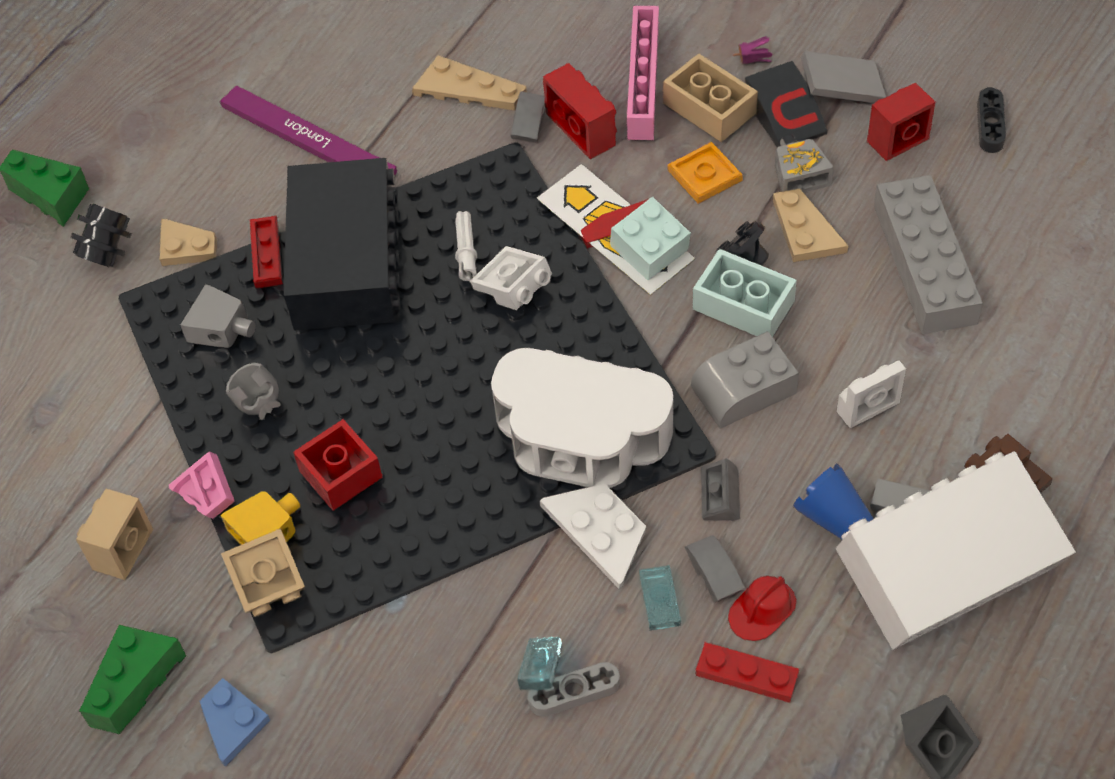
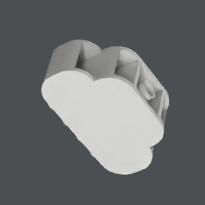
(581, 416)

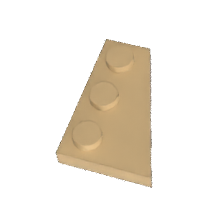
(806, 228)

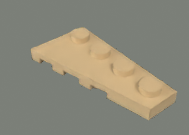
(467, 84)

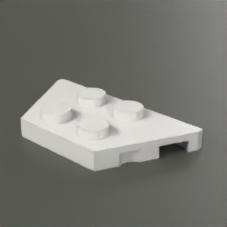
(599, 526)

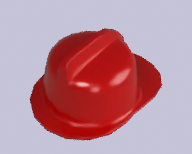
(761, 608)

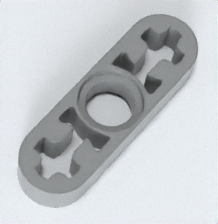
(580, 676)

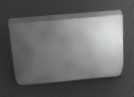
(720, 491)

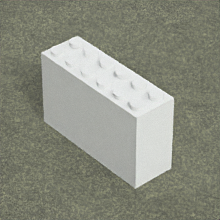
(953, 548)

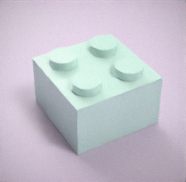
(650, 238)

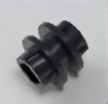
(101, 235)

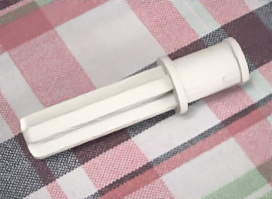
(466, 253)

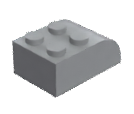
(744, 379)

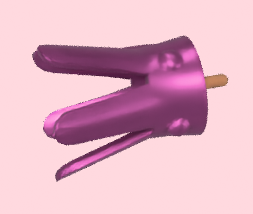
(749, 54)

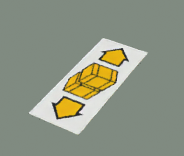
(582, 199)

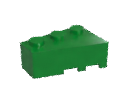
(46, 183)
(127, 676)

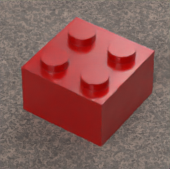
(900, 121)
(338, 464)

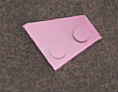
(205, 486)

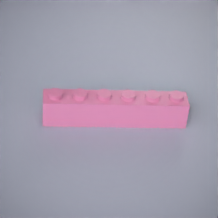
(643, 73)

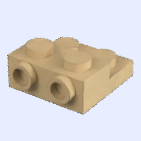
(263, 572)

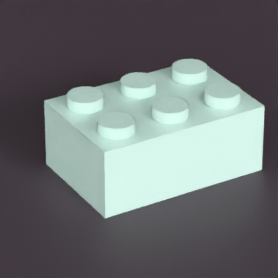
(744, 294)

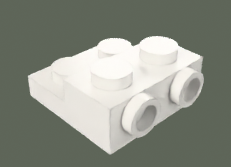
(513, 277)
(871, 394)

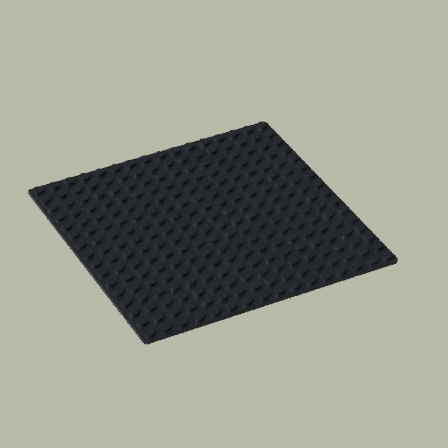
(406, 389)

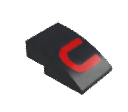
(786, 104)

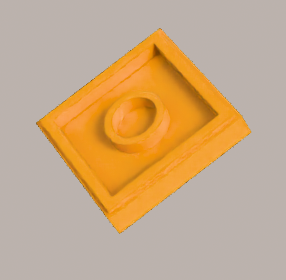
(705, 172)

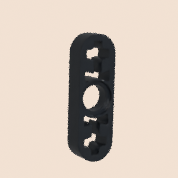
(985, 127)

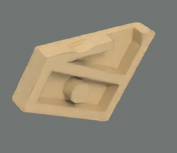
(185, 244)

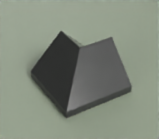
(939, 737)

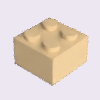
(114, 533)

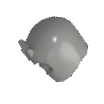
(253, 390)

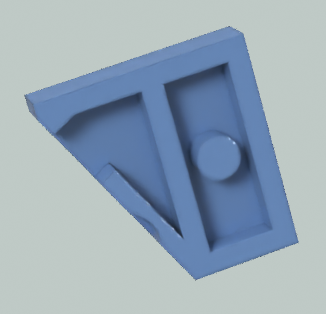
(231, 719)

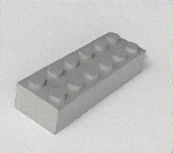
(927, 255)

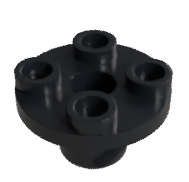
(747, 243)

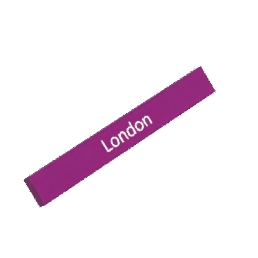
(293, 128)

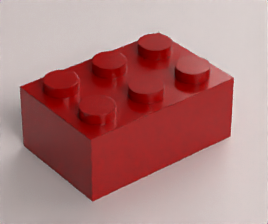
(580, 110)

